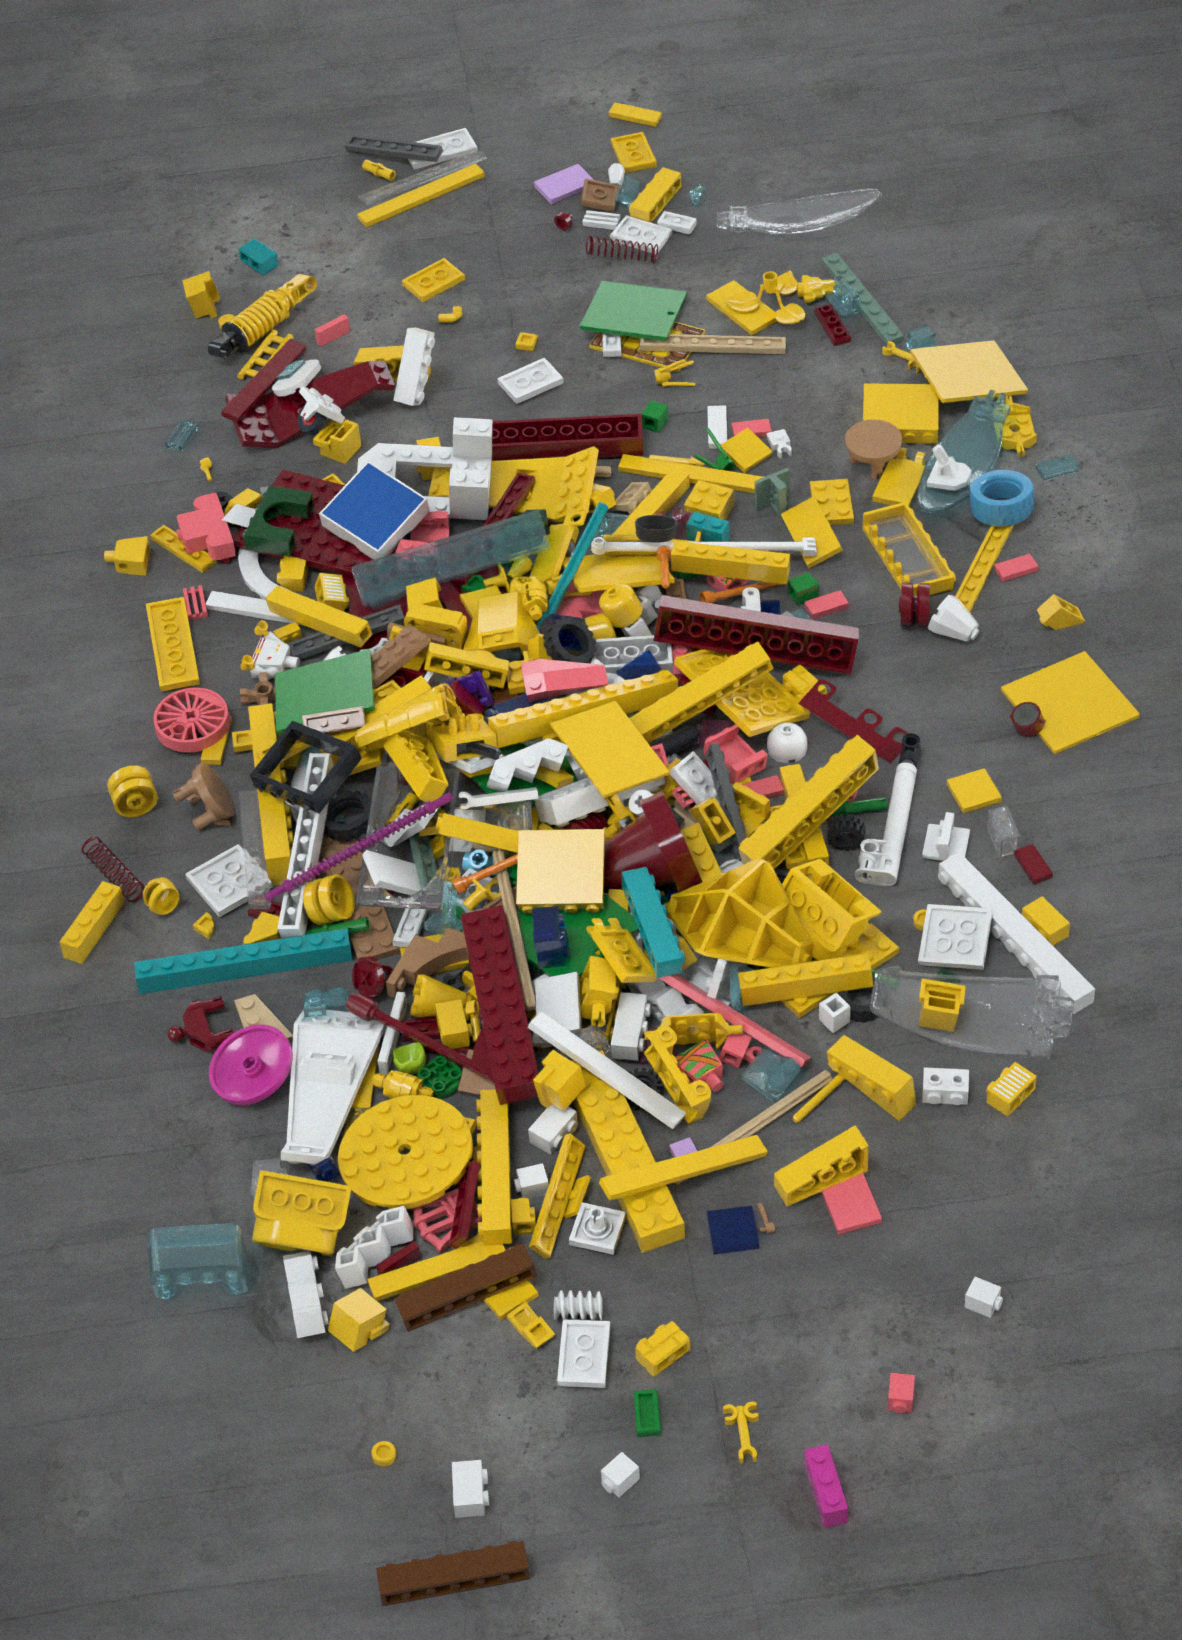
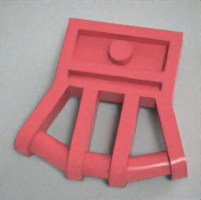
(446, 1207)

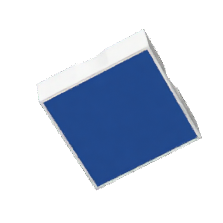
(374, 511)

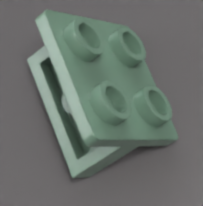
(773, 491)

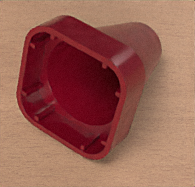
(652, 843)

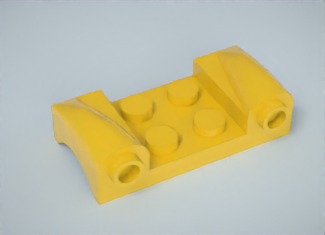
(690, 1098)

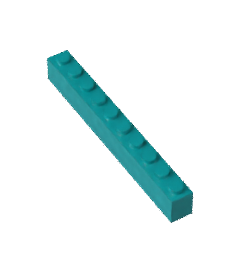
(243, 961)

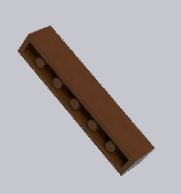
(465, 1287)
(452, 1573)

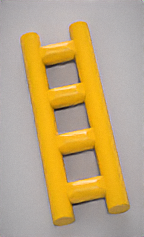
(263, 348)

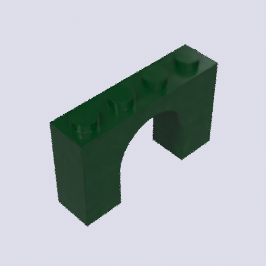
(275, 503)

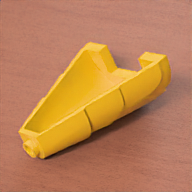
(412, 716)

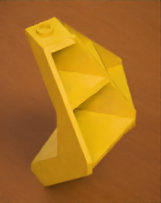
(742, 918)

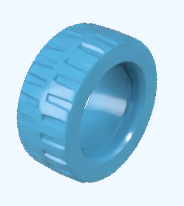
(1001, 485)

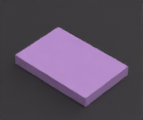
(562, 183)

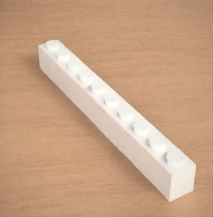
(305, 849)
(1014, 929)

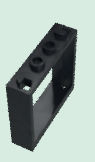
(331, 783)

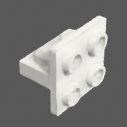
(945, 840)

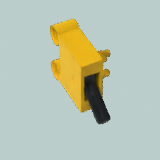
(463, 740)

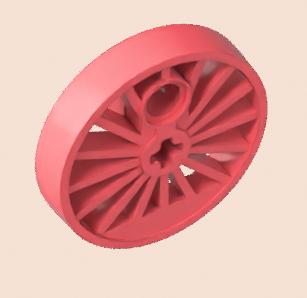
(185, 724)

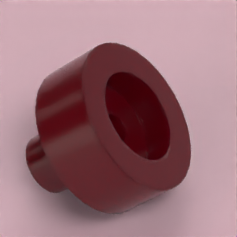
(563, 221)

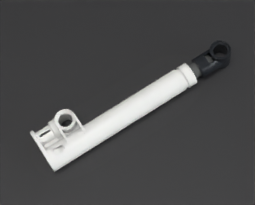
(882, 857)

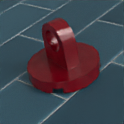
(369, 976)

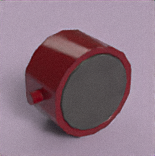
(1027, 719)

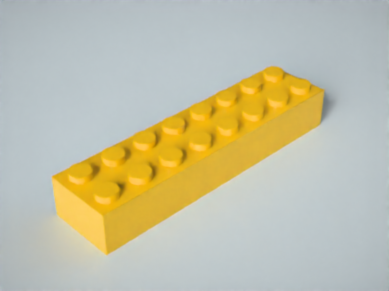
(811, 804)

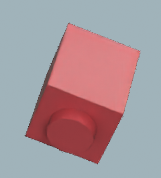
(901, 1393)

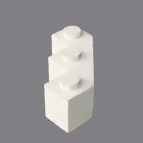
(647, 596)
(525, 763)
(664, 999)
(373, 1246)
(305, 1294)

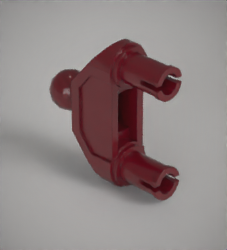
(197, 1027)

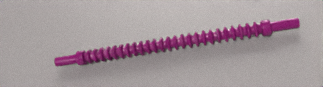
(288, 885)

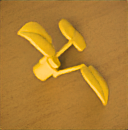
(783, 285)

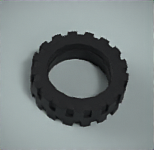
(581, 633)
(349, 830)

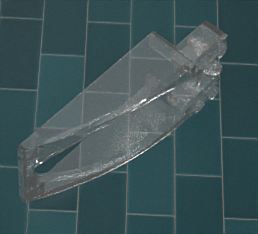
(385, 797)

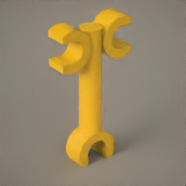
(891, 349)
(741, 1415)

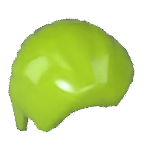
(410, 1058)

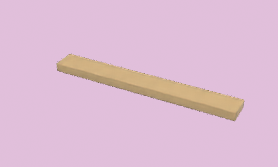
(716, 344)

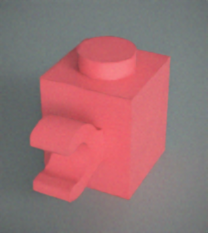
(737, 1049)

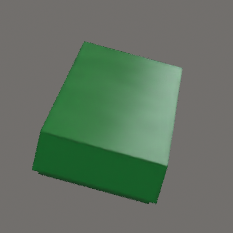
(647, 1413)

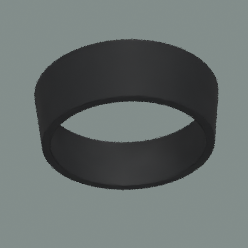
(646, 523)

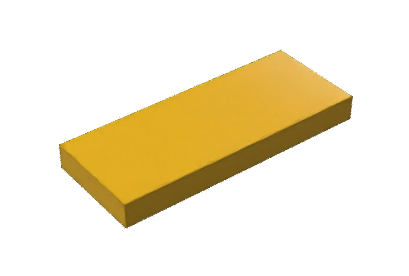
(576, 1196)

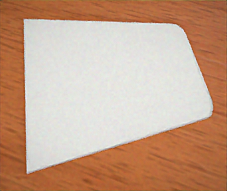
(239, 515)

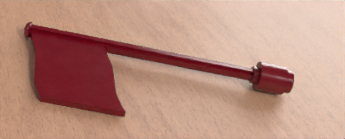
(368, 1010)

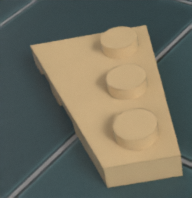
(254, 1012)

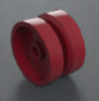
(914, 604)

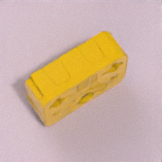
(439, 622)

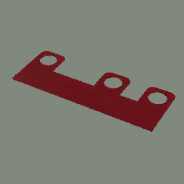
(820, 706)

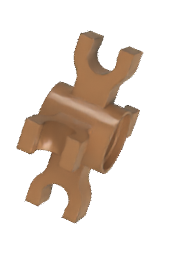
(262, 692)

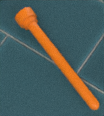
(664, 556)
(711, 597)
(463, 883)

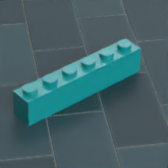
(652, 922)

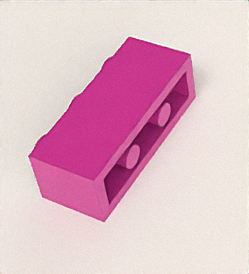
(825, 1486)

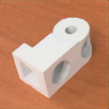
(751, 599)

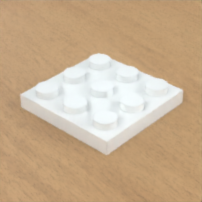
(222, 881)
(955, 936)

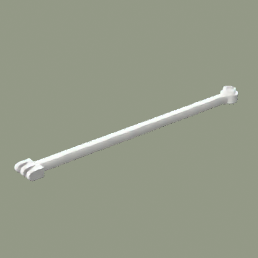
(807, 546)

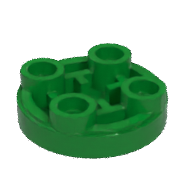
(441, 1076)

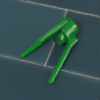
(723, 461)

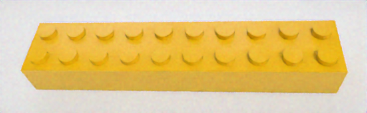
(273, 811)
(622, 1148)

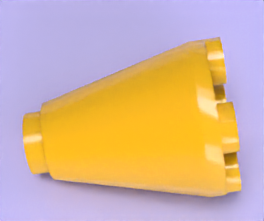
(431, 991)

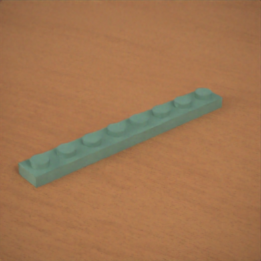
(867, 304)

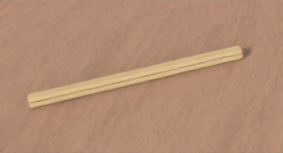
(515, 934)
(776, 1109)

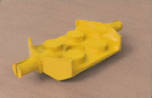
(1019, 420)
(706, 1026)

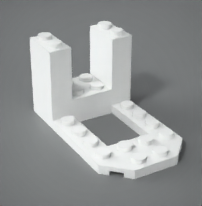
(468, 464)

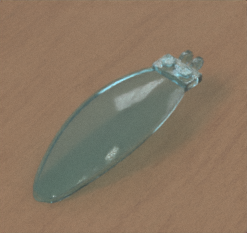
(971, 441)

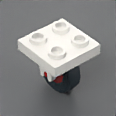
(317, 411)

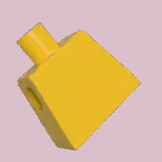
(130, 556)

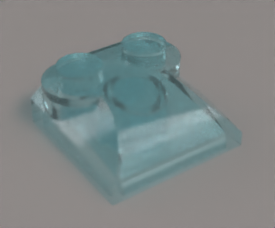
(771, 1073)

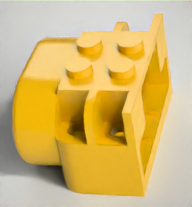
(828, 908)
(298, 1212)

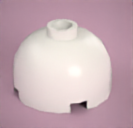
(787, 743)

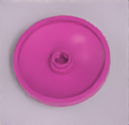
(251, 1064)

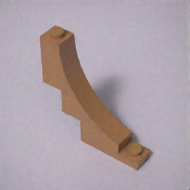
(426, 957)

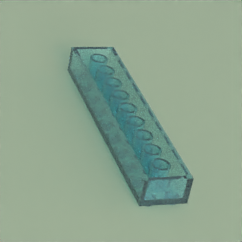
(451, 557)

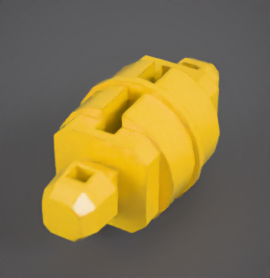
(534, 597)
(400, 1084)

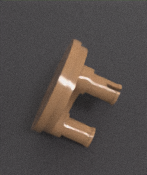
(873, 444)
(212, 791)

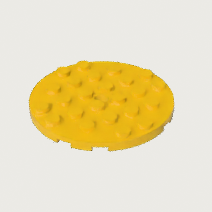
(437, 1156)

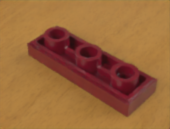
(832, 325)

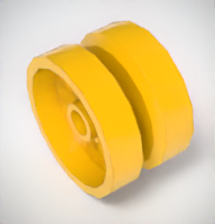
(132, 791)
(328, 899)

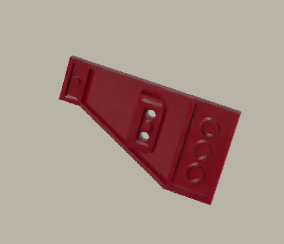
(275, 418)

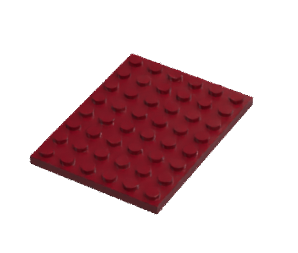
(313, 541)

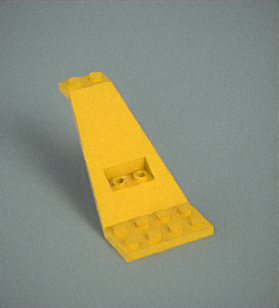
(560, 483)

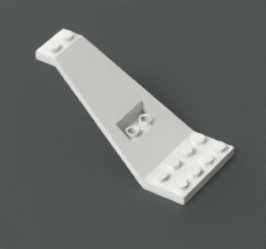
(325, 1077)

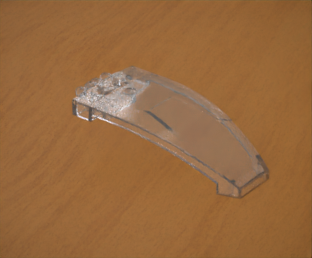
(997, 1015)

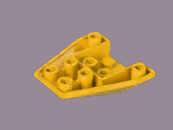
(500, 624)

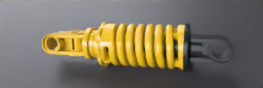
(261, 317)

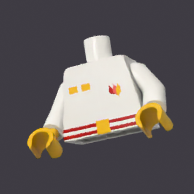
(270, 655)

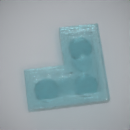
(317, 1001)

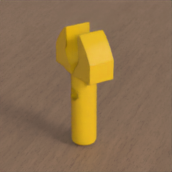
(473, 1011)

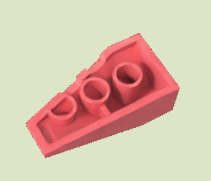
(556, 678)

